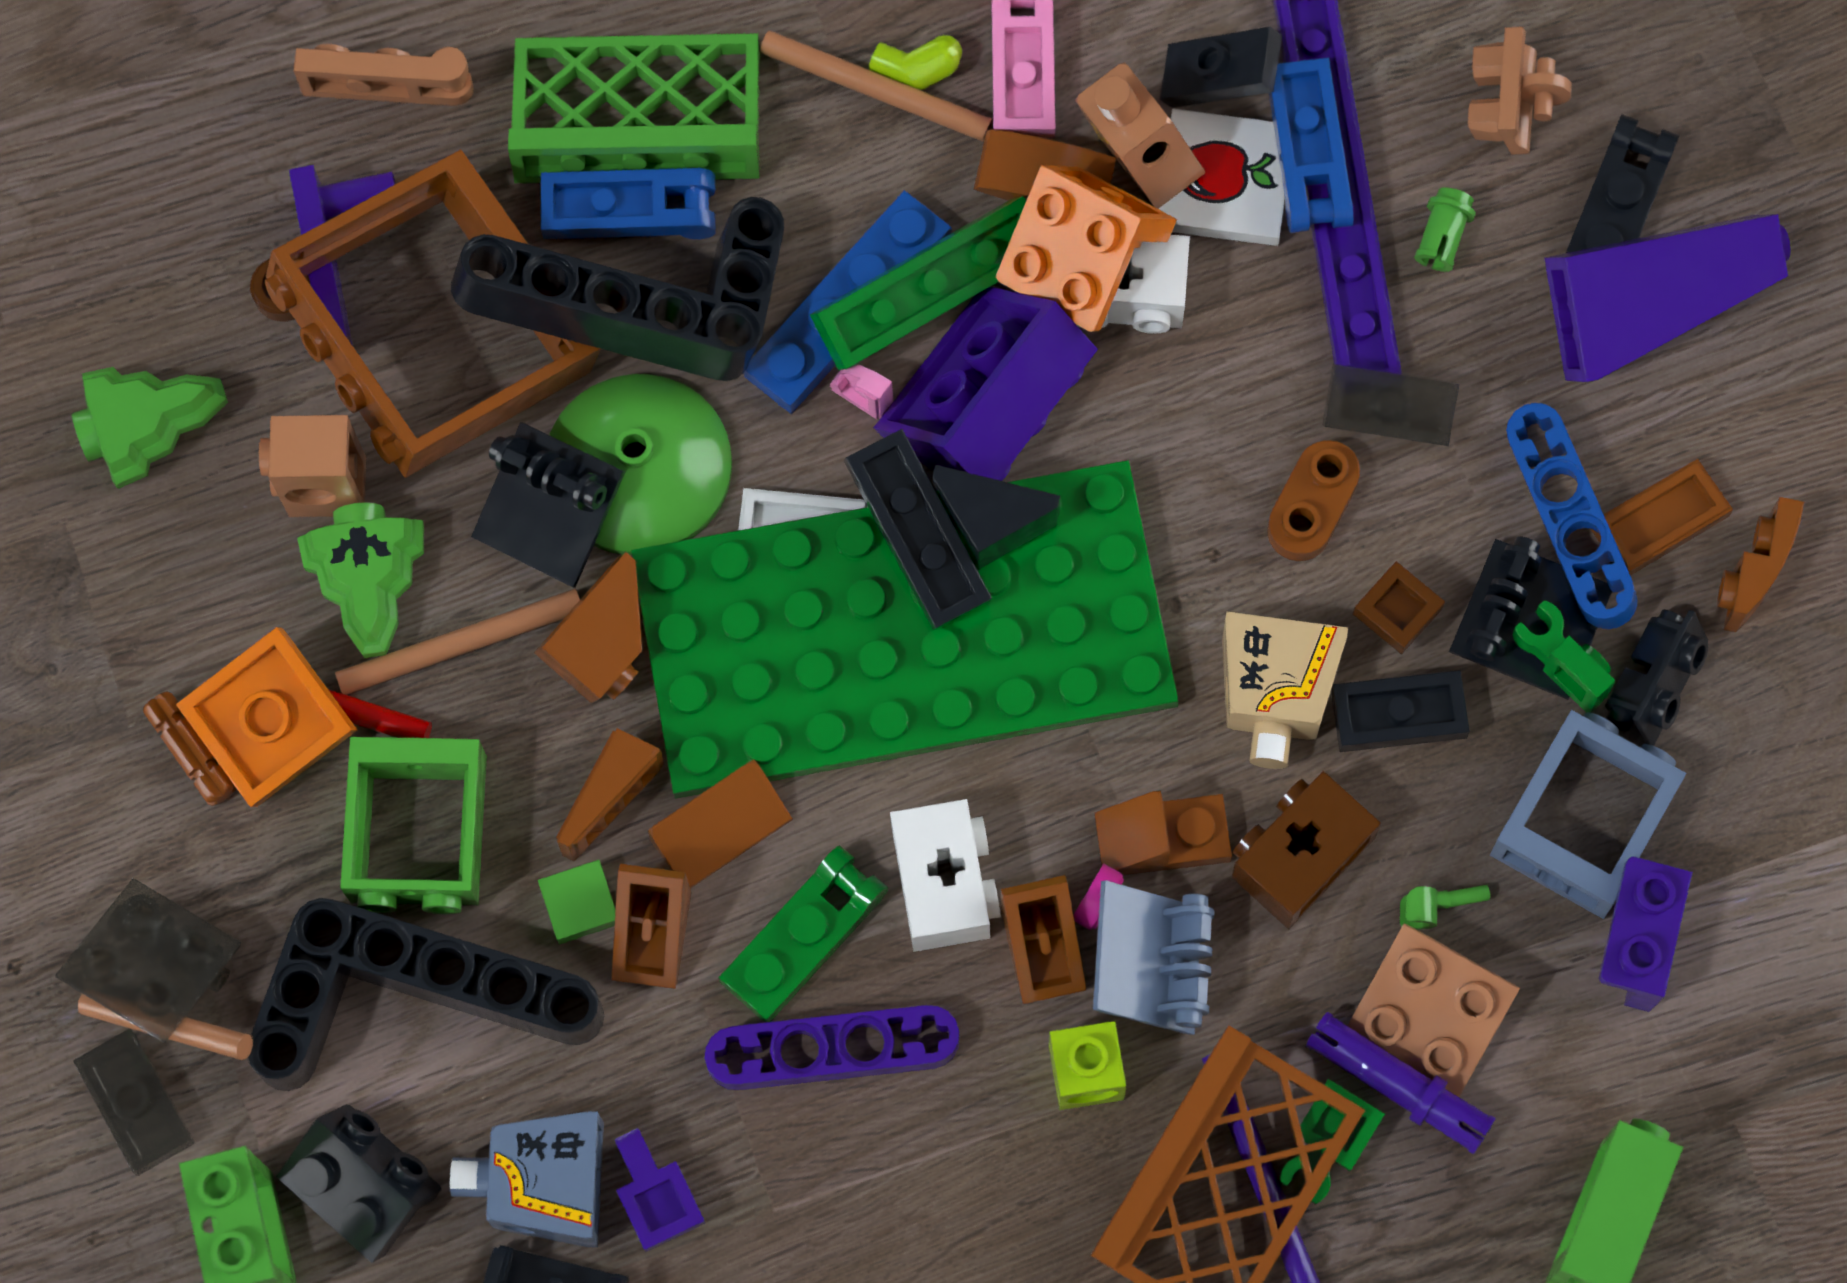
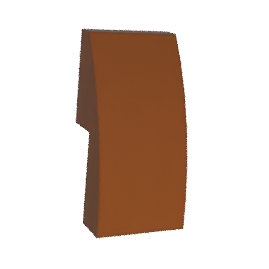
(1013, 161)
(1747, 585)

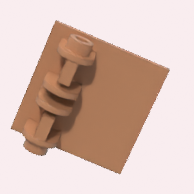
(1433, 1008)

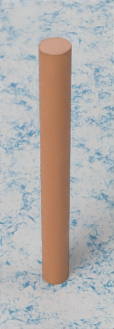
(876, 85)
(456, 642)

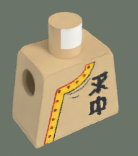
(1278, 680)

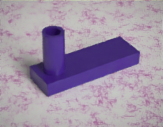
(321, 203)

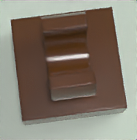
(1398, 607)

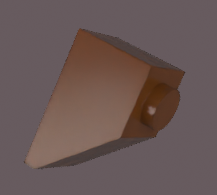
(599, 635)

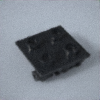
(546, 502)
(1509, 593)

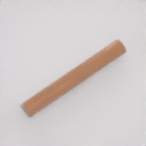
(189, 1032)

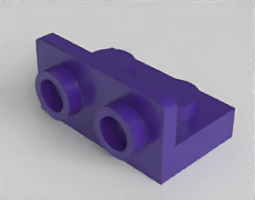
(1644, 931)

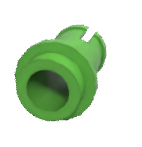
(1445, 227)

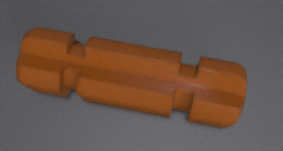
(188, 749)

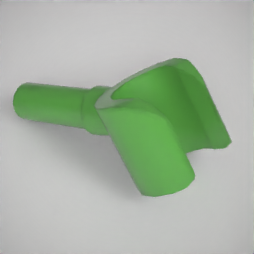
(1421, 904)

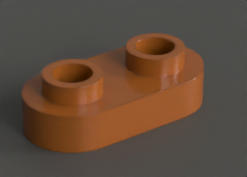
(1315, 497)

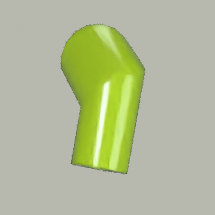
(921, 66)

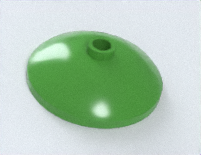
(678, 478)

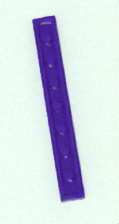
(1346, 256)

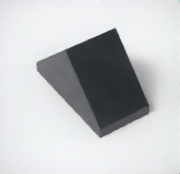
(993, 514)

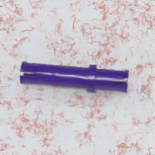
(1401, 1083)

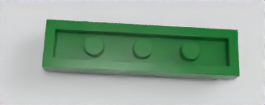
(917, 288)

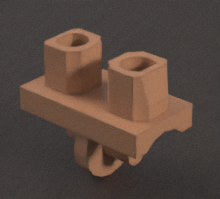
(1514, 69)

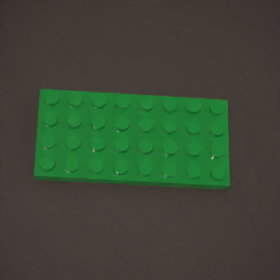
(820, 660)

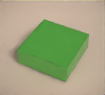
(578, 901)

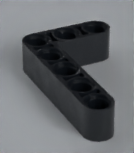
(635, 298)
(409, 975)

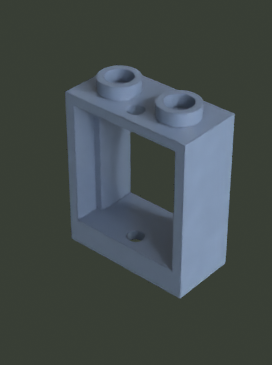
(1556, 866)

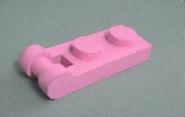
(1023, 68)

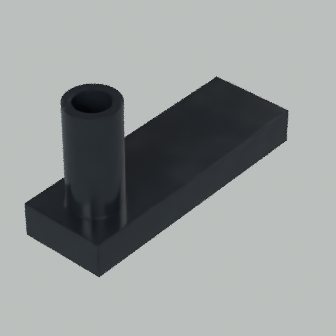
(917, 529)

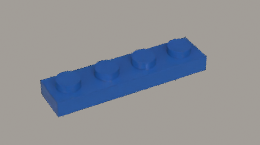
(795, 355)

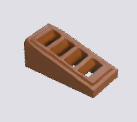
(615, 780)

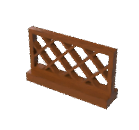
(1188, 1135)

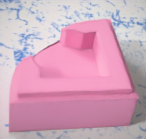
(864, 389)

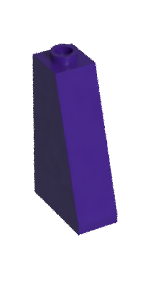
(1648, 290)

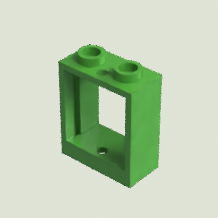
(412, 760)
(1617, 1205)
(245, 1217)

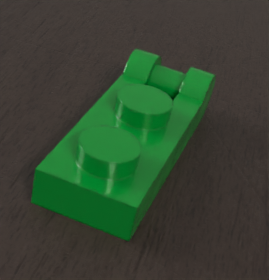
(802, 936)

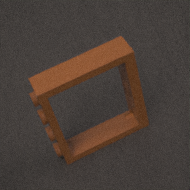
(477, 213)

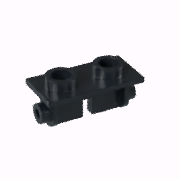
(1673, 652)

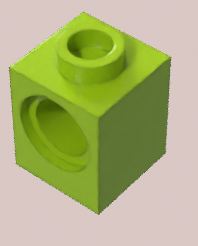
(1087, 1065)

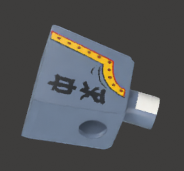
(539, 1178)

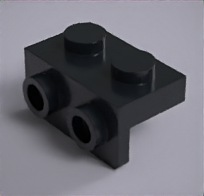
(358, 1180)

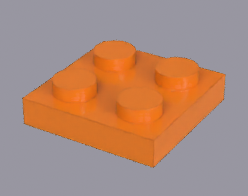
(266, 717)

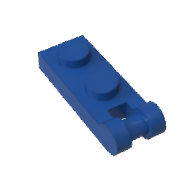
(1310, 144)
(626, 203)

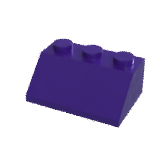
(989, 383)

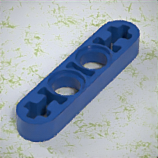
(1575, 513)

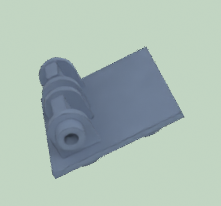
(1152, 957)

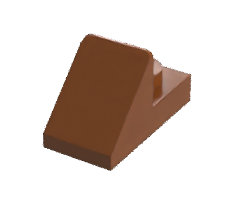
(1162, 834)

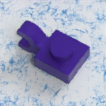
(658, 1198)

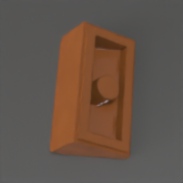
(720, 824)

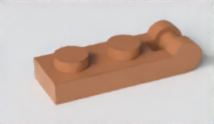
(384, 75)

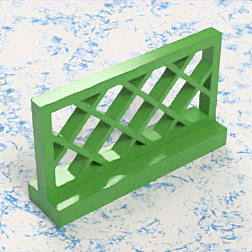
(635, 142)

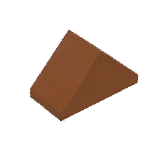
(649, 925)
(1042, 939)

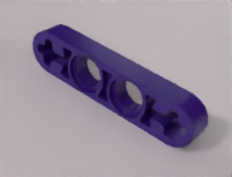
(831, 1036)

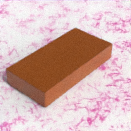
(1666, 516)

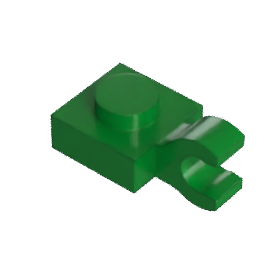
(1574, 668)

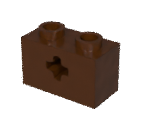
(1292, 883)

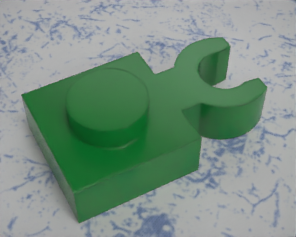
(1321, 1125)

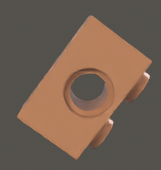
(313, 464)

